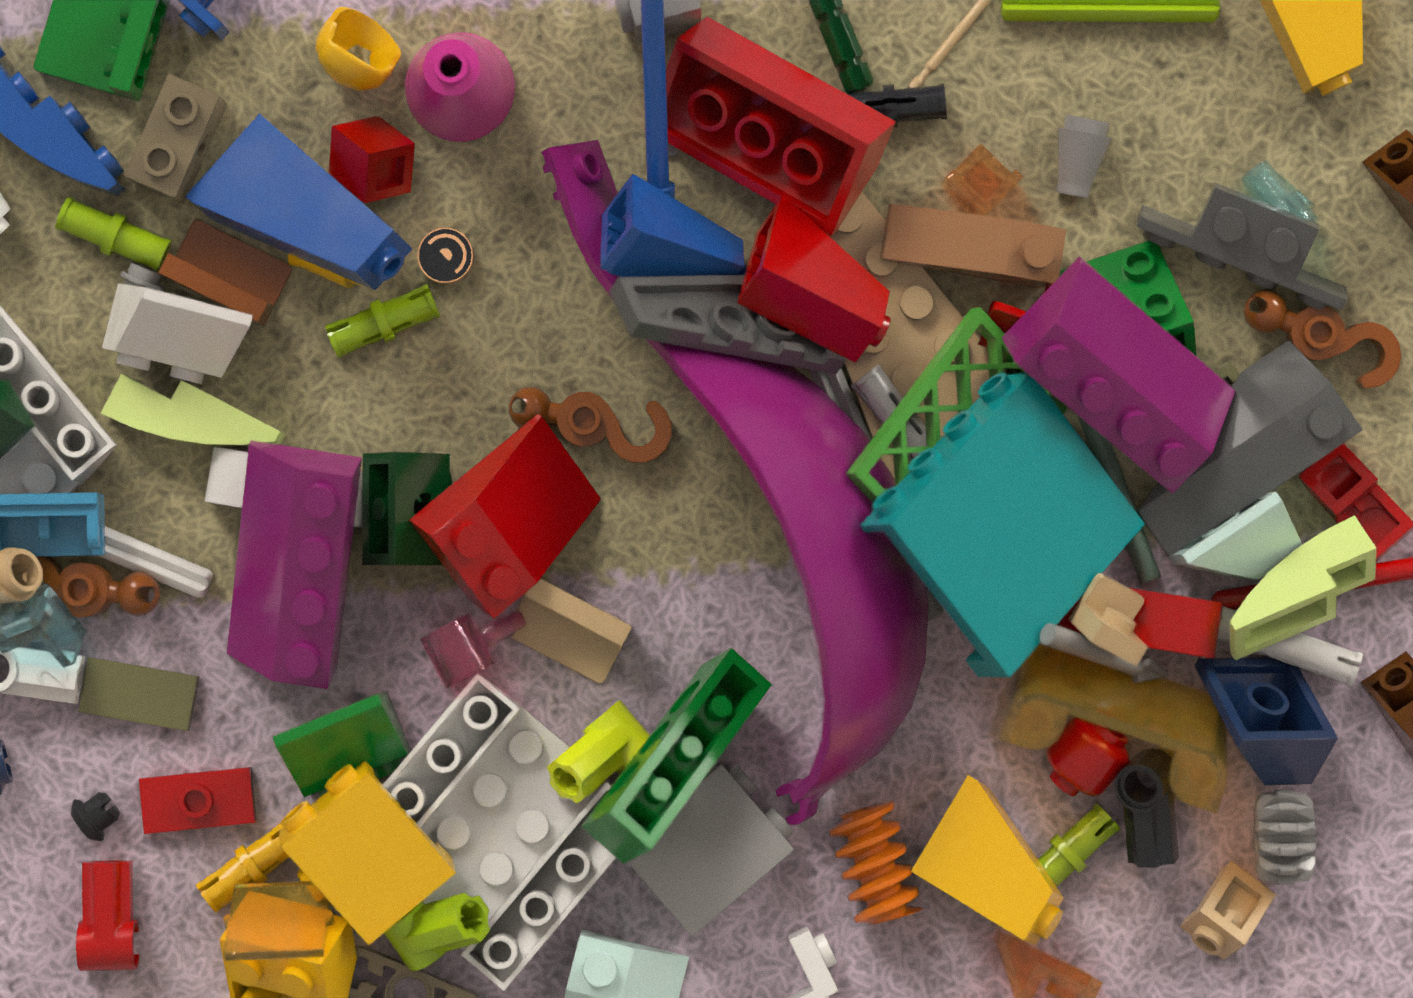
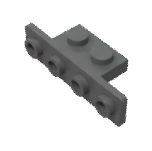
(1249, 237)

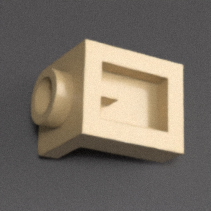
(1107, 618)
(1228, 912)

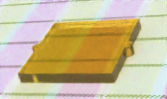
(277, 921)

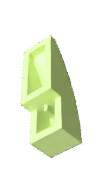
(186, 417)
(1303, 588)

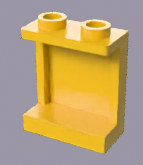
(364, 851)

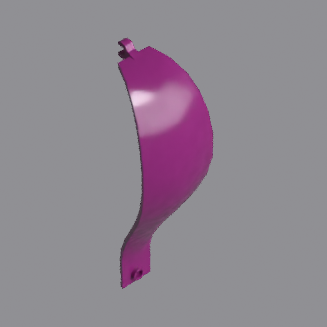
(799, 446)

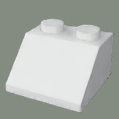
(173, 331)

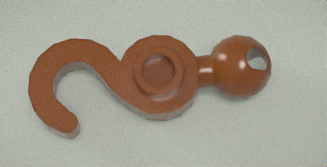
(1323, 334)
(588, 420)
(90, 588)

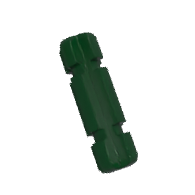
(842, 45)

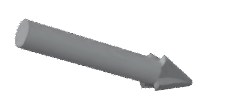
(1080, 646)

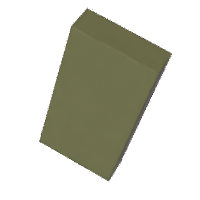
(138, 693)

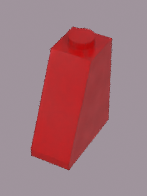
(813, 285)

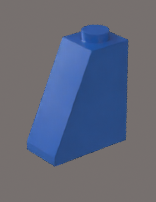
(659, 236)

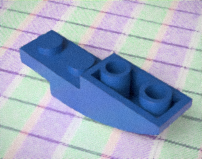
(54, 135)

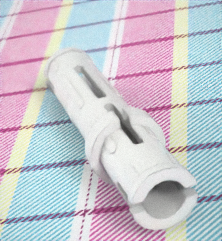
(1305, 653)

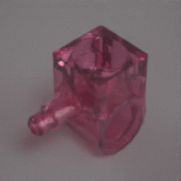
(465, 647)

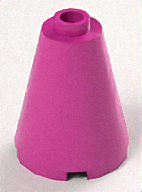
(461, 105)

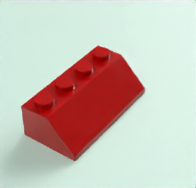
(771, 123)

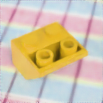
(297, 977)

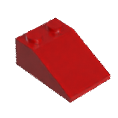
(508, 517)

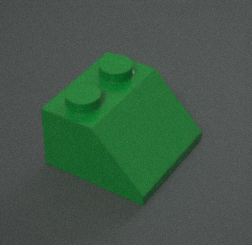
(344, 737)

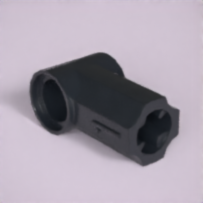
(1148, 812)

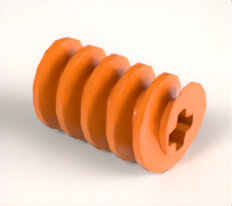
(875, 864)

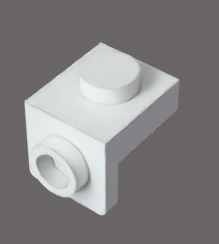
(815, 960)

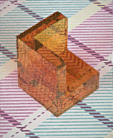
(981, 182)

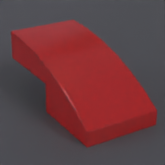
(1351, 489)

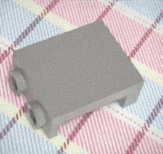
(714, 849)

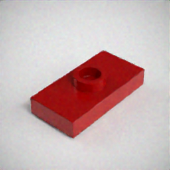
(197, 800)

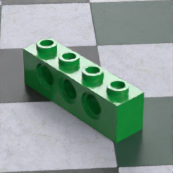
(676, 756)

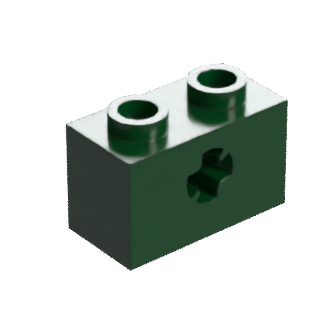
(392, 493)

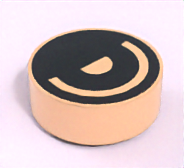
(444, 256)

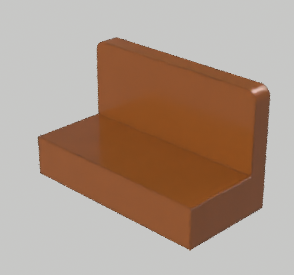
(227, 271)

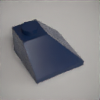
(1270, 717)

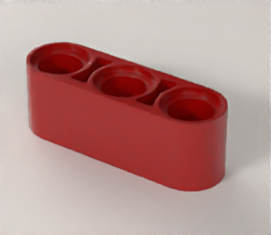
(1173, 623)

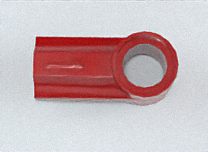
(108, 925)

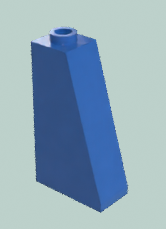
(291, 203)

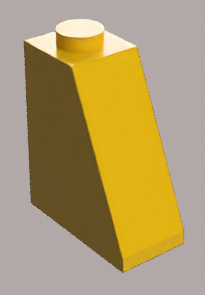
(1319, 40)
(989, 866)

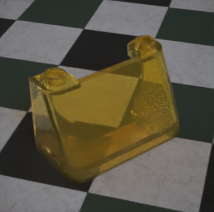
(1155, 711)

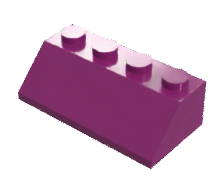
(1122, 374)
(293, 562)

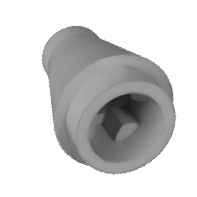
(1080, 154)

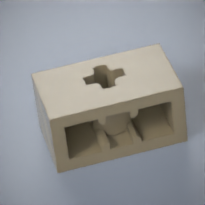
(175, 139)

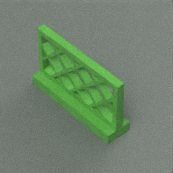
(926, 389)

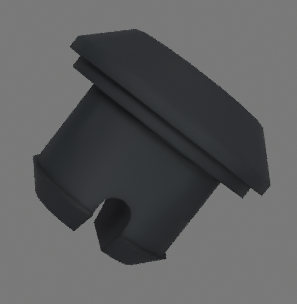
(92, 816)

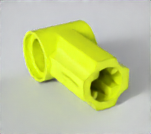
(604, 748)

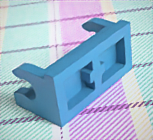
(53, 523)

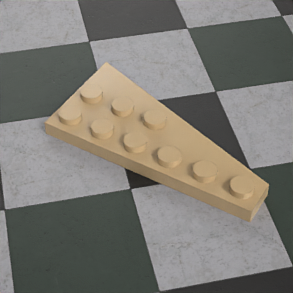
(919, 320)

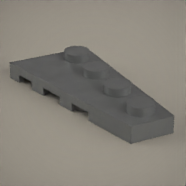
(706, 316)

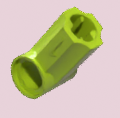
(438, 928)

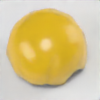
(346, 29)

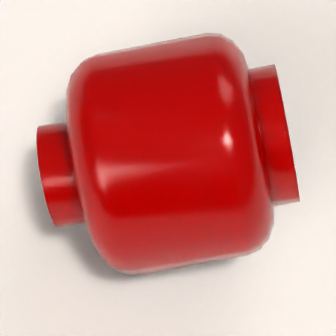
(1086, 757)

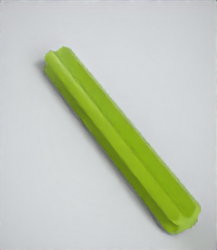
(1111, 10)

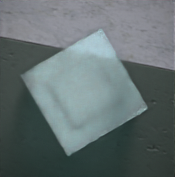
(43, 624)

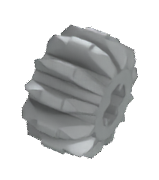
(1284, 837)

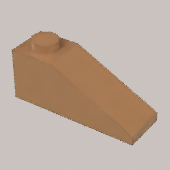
(974, 245)

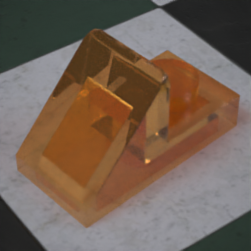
(1027, 965)

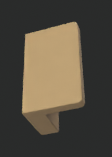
(571, 630)

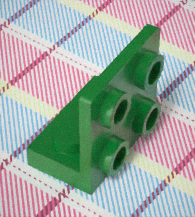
(102, 43)
(1148, 282)

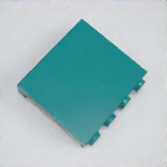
(1006, 520)

